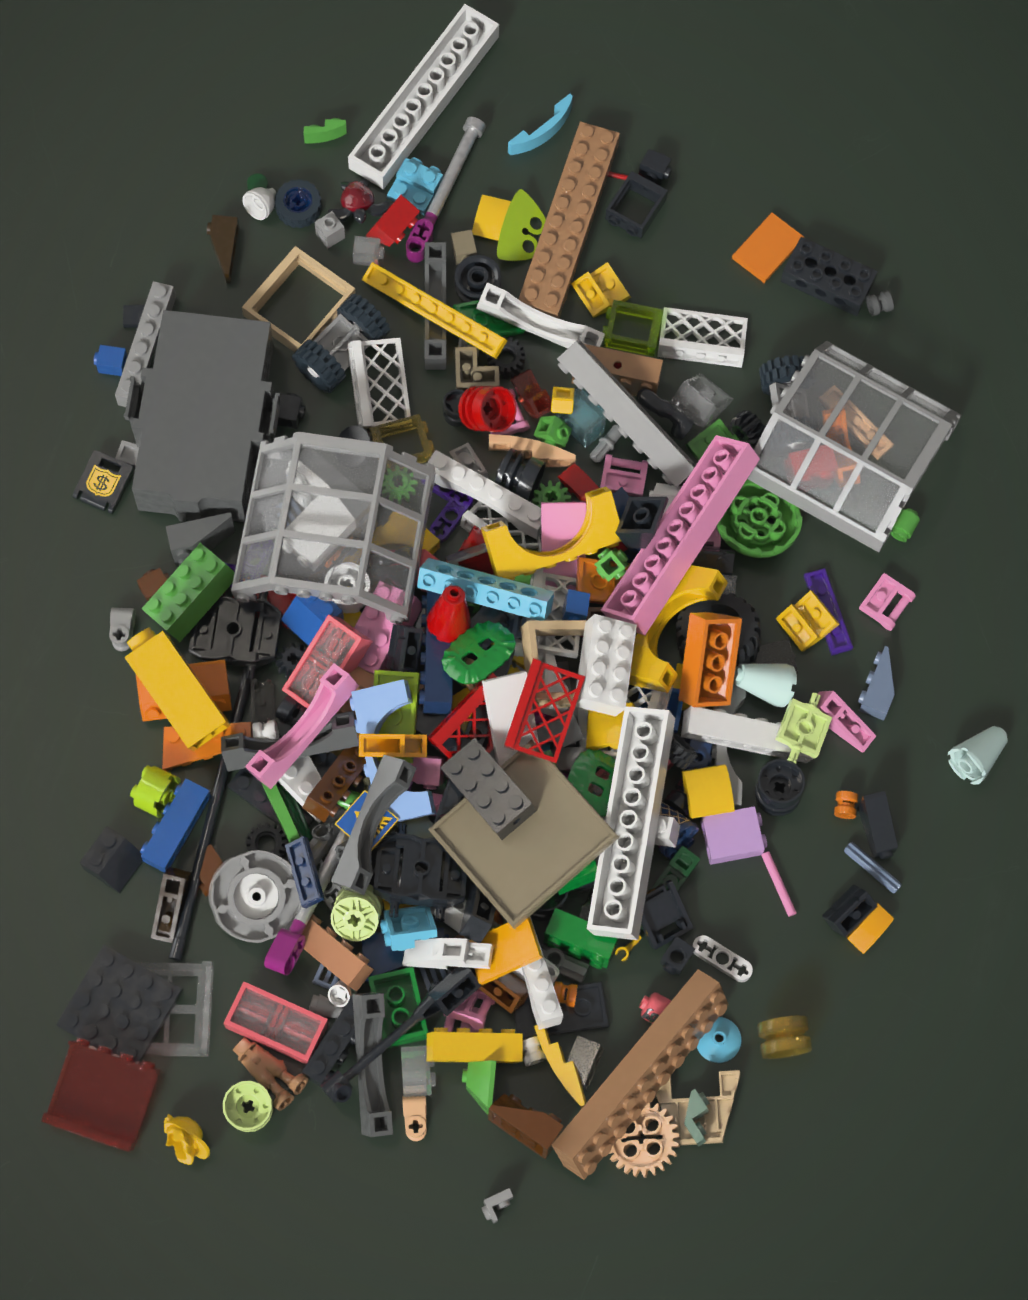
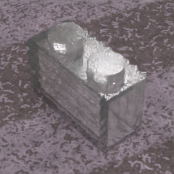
(416, 1071)

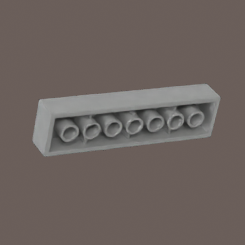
(626, 412)

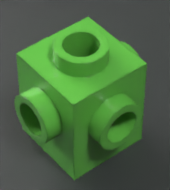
(553, 431)
(608, 571)

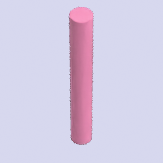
(780, 887)

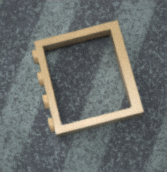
(277, 278)
(547, 628)

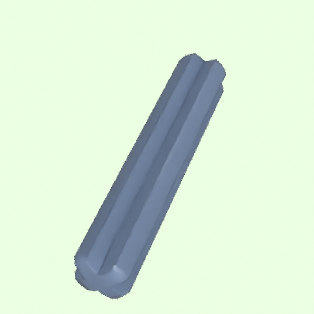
(872, 867)

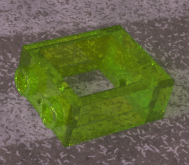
(631, 344)

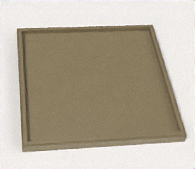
(538, 854)

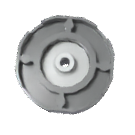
(233, 890)

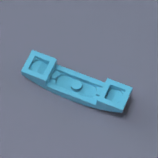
(525, 142)

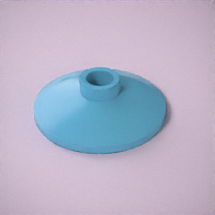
(720, 1051)

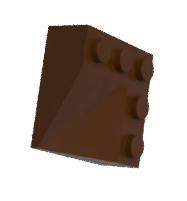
(526, 1125)

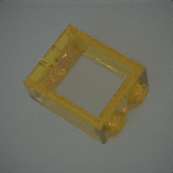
(403, 425)

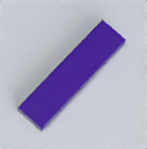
(838, 639)

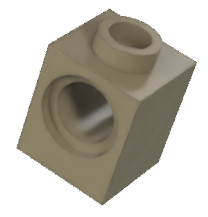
(463, 245)

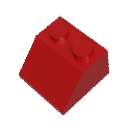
(394, 222)

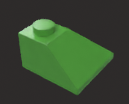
(480, 1082)

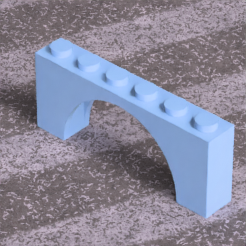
(372, 709)

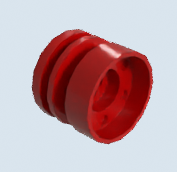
(487, 408)

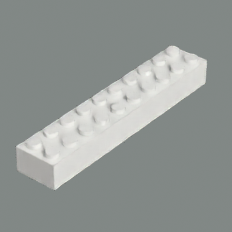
(423, 96)
(634, 817)

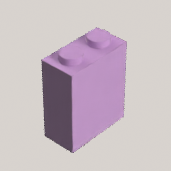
(733, 835)

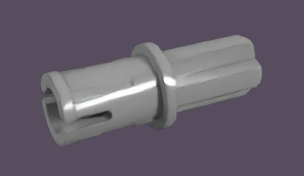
(605, 444)

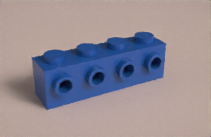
(175, 825)

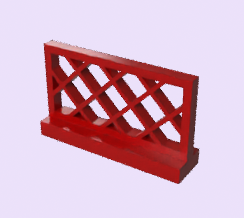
(525, 704)
(457, 717)

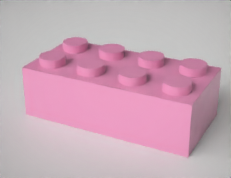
(379, 629)

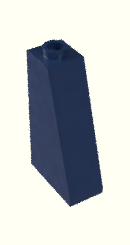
(382, 957)

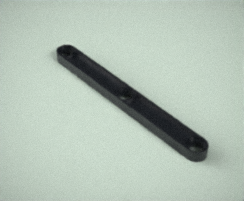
(451, 794)

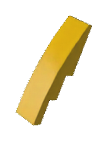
(566, 1072)

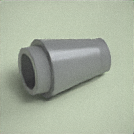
(323, 1007)

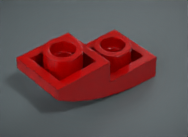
(577, 481)

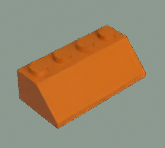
(710, 659)
(212, 676)

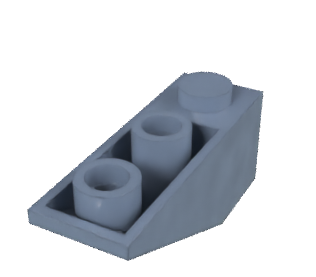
(880, 690)

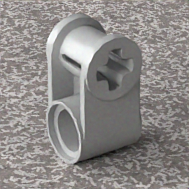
(121, 624)

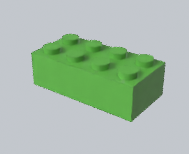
(189, 592)

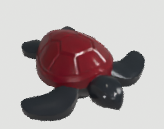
(358, 200)

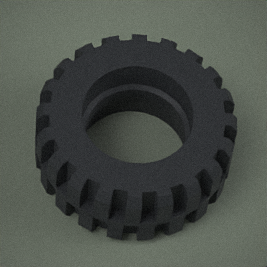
(732, 606)

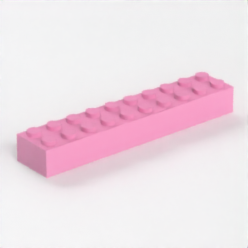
(681, 533)

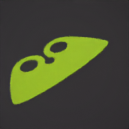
(518, 217)

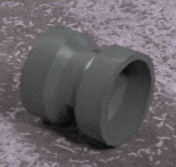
(879, 303)

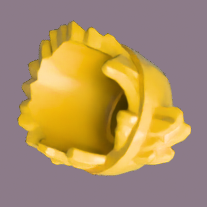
(186, 1138)

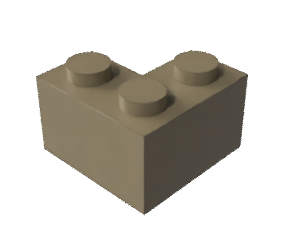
(469, 374)

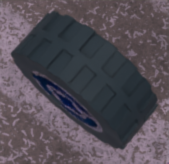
(298, 213)

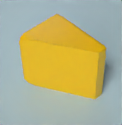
(562, 400)

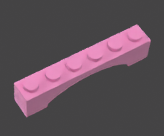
(274, 761)

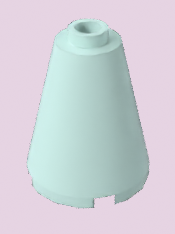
(767, 681)
(978, 754)

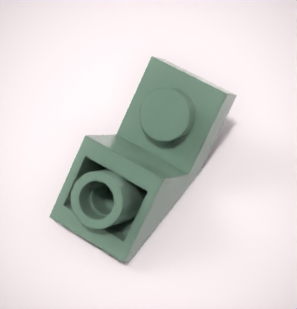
(696, 1109)

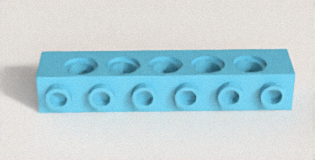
(487, 589)

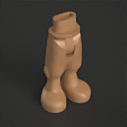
(265, 1068)

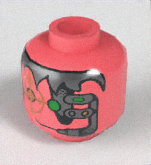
(653, 1006)

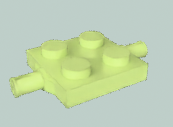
(803, 728)

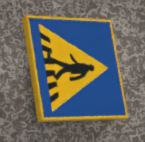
(348, 819)

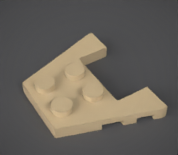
(719, 1109)

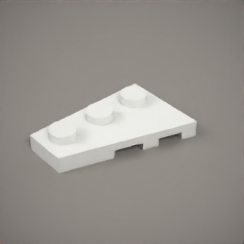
(301, 780)

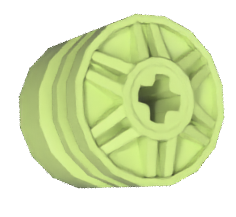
(356, 915)
(244, 1093)

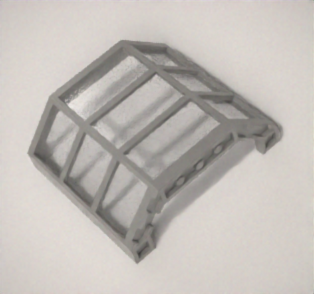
(850, 443)
(335, 523)

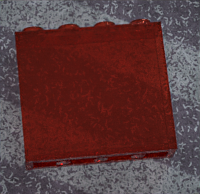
(102, 1095)

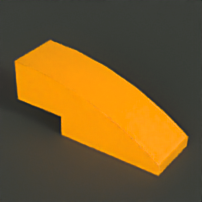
(392, 745)

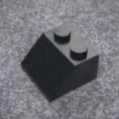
(640, 520)
(112, 859)

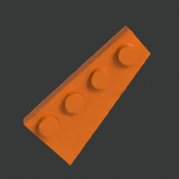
(177, 754)

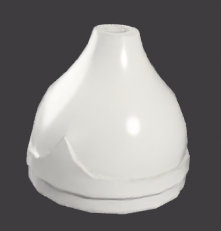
(259, 202)

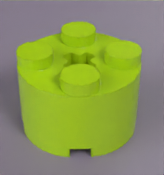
(154, 790)

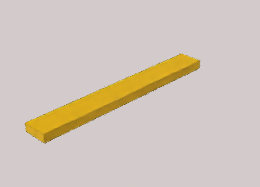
(434, 310)

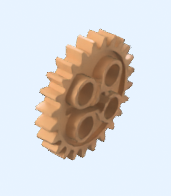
(642, 1160)

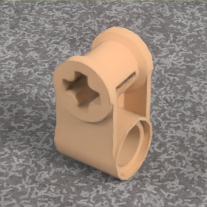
(415, 1113)

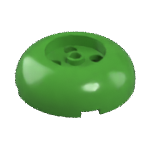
(744, 536)

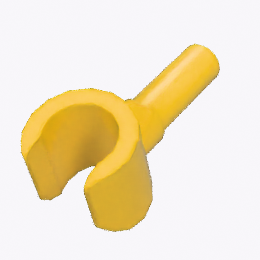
(628, 948)

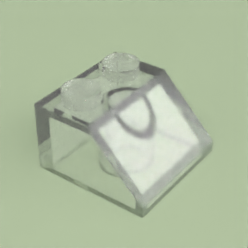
(701, 400)

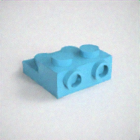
(416, 184)
(410, 925)

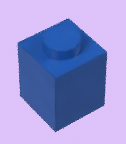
(110, 360)
(575, 605)

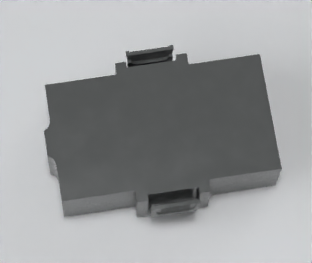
(202, 415)

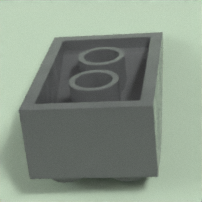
(187, 535)

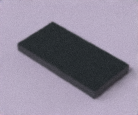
(586, 1015)

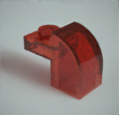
(531, 396)

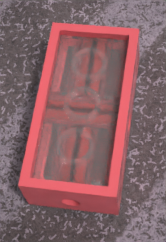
(333, 644)
(276, 1023)

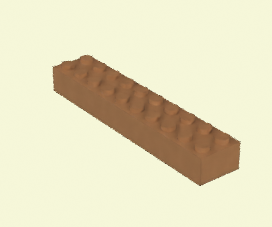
(569, 219)
(640, 1075)

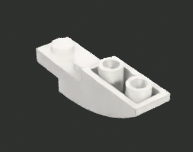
(448, 952)

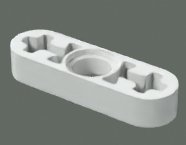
(731, 955)

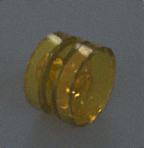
(784, 1037)

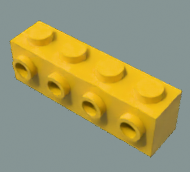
(474, 1047)

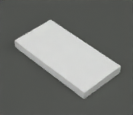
(501, 703)

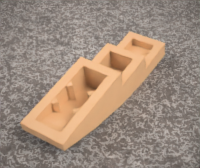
(548, 453)

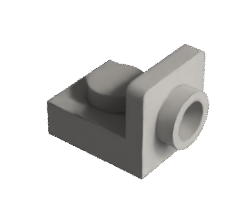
(498, 1200)

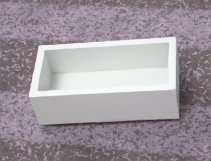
(606, 664)

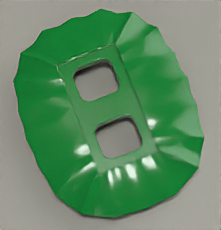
(487, 660)
(583, 774)

